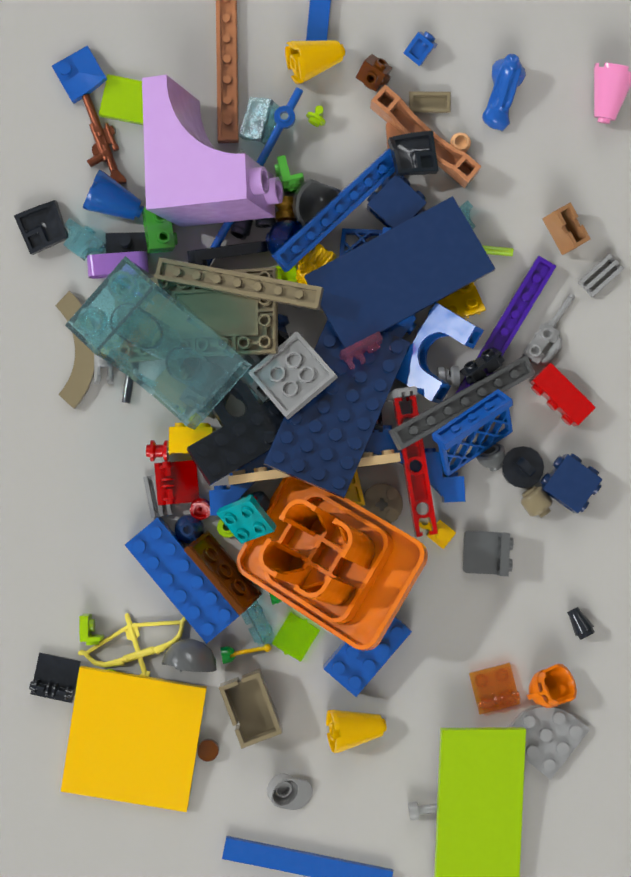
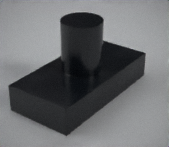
(126, 242)

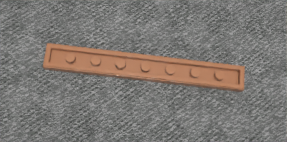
(227, 71)

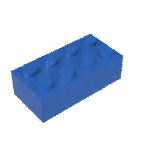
(357, 667)

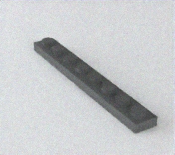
(450, 408)

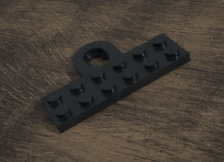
(239, 438)

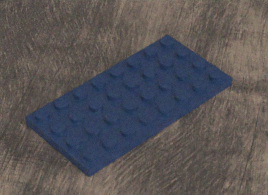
(333, 429)

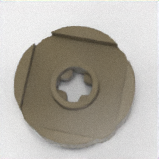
(390, 496)

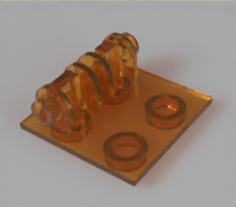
(494, 688)

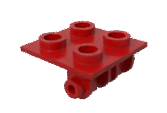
(176, 482)

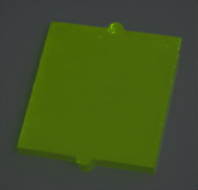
(295, 636)

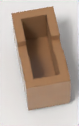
(566, 228)

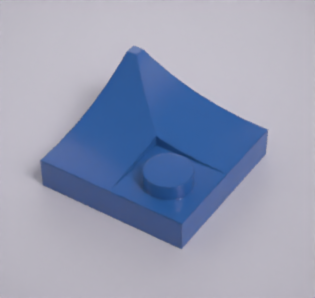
(79, 74)

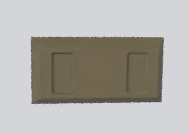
(430, 102)

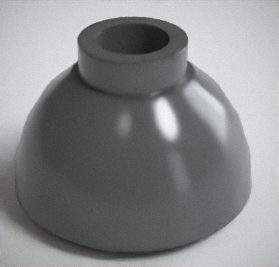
(492, 457)

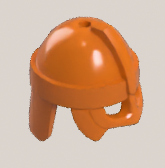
(552, 686)

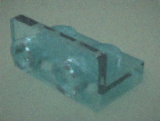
(258, 119)

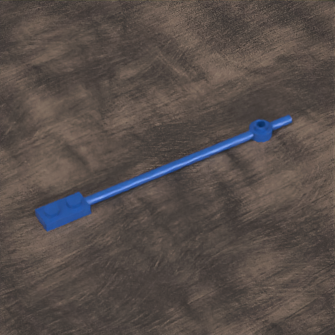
(280, 125)

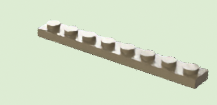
(239, 283)

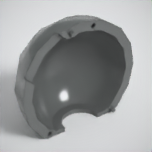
(310, 199)
(190, 656)

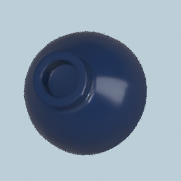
(188, 528)

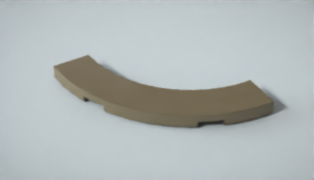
(83, 366)

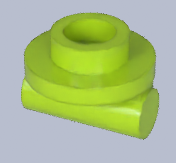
(316, 119)

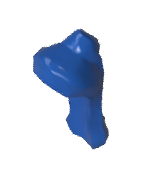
(506, 76)

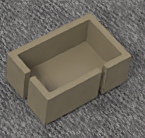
(252, 706)

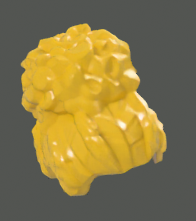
(313, 260)

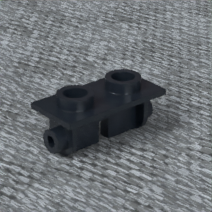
(489, 359)

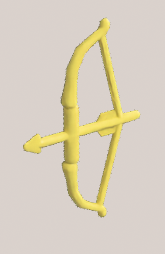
(132, 634)

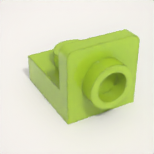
(86, 627)

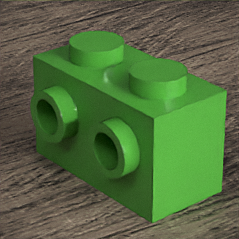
(158, 233)

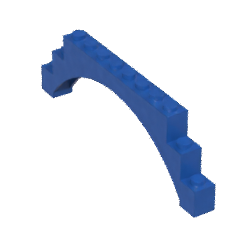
(450, 487)

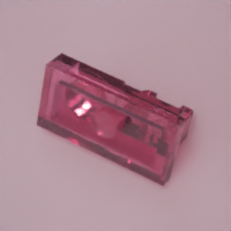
(356, 350)

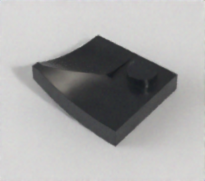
(414, 153)
(42, 226)

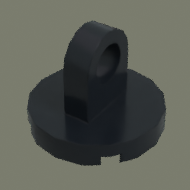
(522, 467)

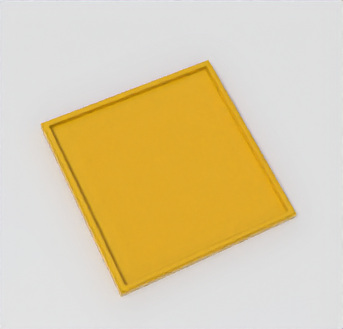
(133, 738)

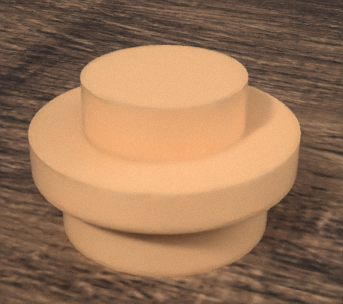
(461, 141)

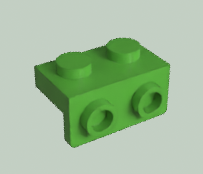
(289, 182)

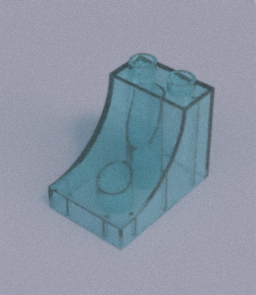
(158, 342)

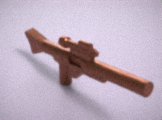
(103, 138)

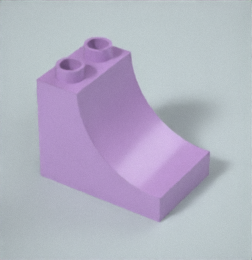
(185, 173)

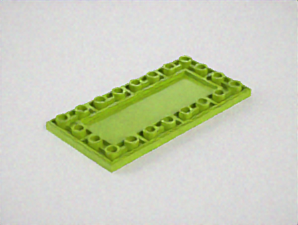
(480, 802)

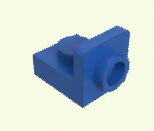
(420, 47)

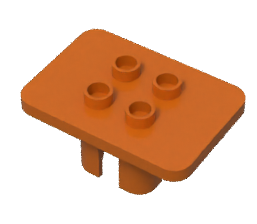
(334, 562)

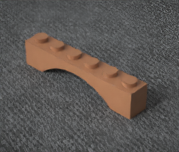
(449, 158)

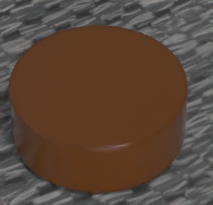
(208, 750)

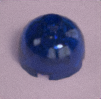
(281, 233)

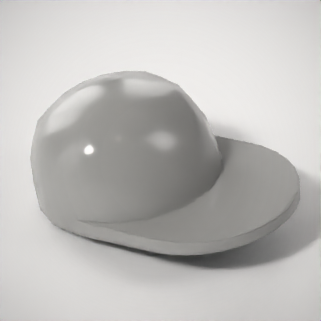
(289, 792)

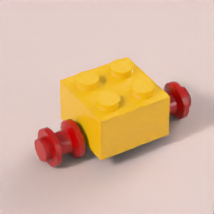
(179, 439)

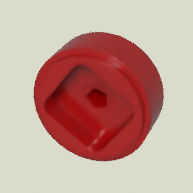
(200, 508)

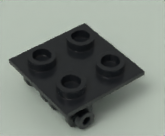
(55, 677)

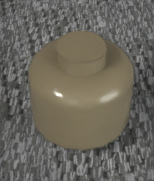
(536, 501)

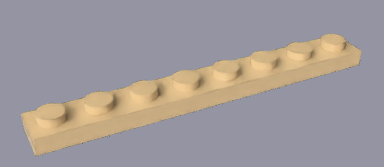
(262, 474)

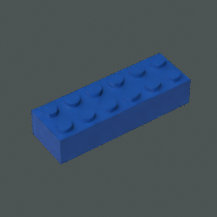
(181, 579)

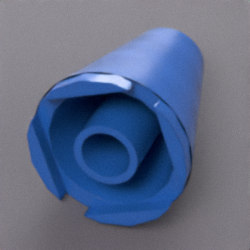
(111, 198)

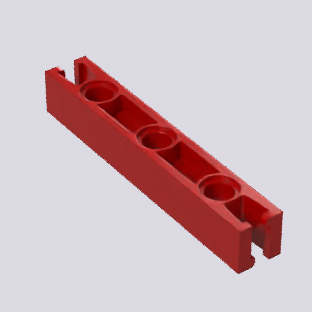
(417, 482)

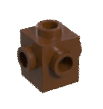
(374, 73)

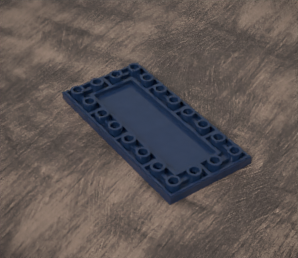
(400, 272)

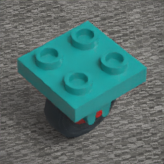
(248, 517)

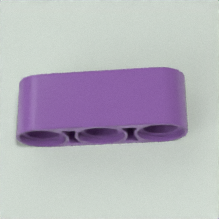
(103, 264)

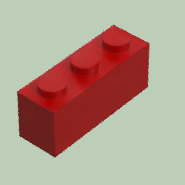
(561, 395)

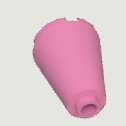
(610, 90)

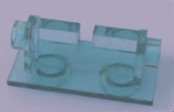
(261, 629)

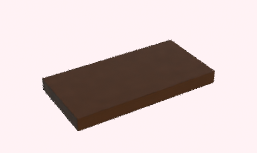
(223, 572)

